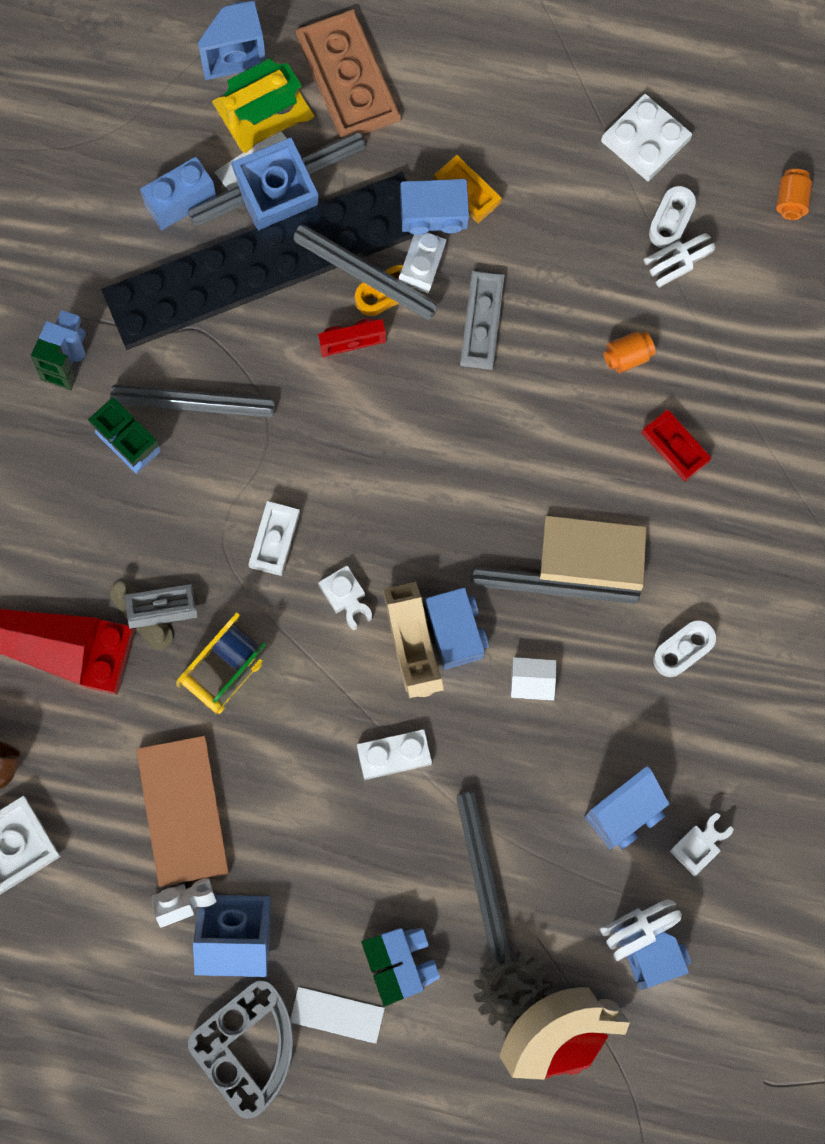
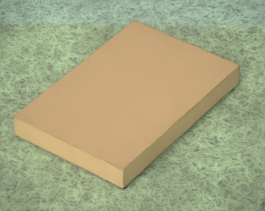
(593, 553)

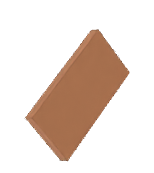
(347, 74)
(182, 811)

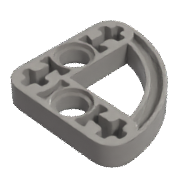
(222, 1053)

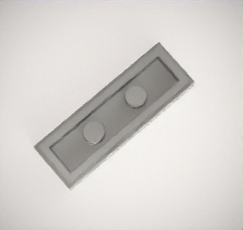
(482, 320)

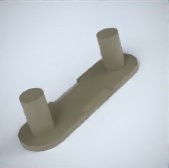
(157, 635)

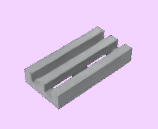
(160, 610)

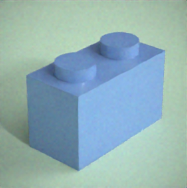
(176, 192)
(434, 206)
(455, 628)

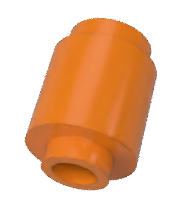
(794, 194)
(629, 351)

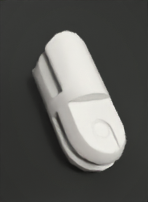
(680, 257)
(640, 927)

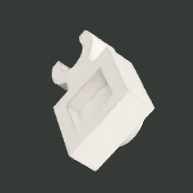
(343, 593)
(698, 847)
(178, 902)

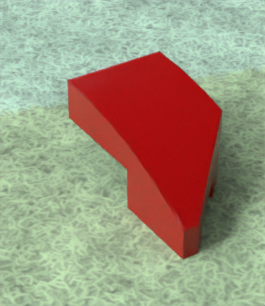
(576, 1054)

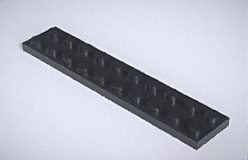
(253, 264)

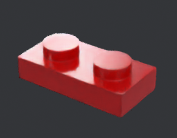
(361, 335)
(676, 445)

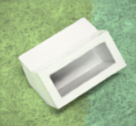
(533, 678)

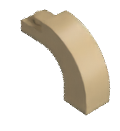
(412, 640)
(552, 1023)

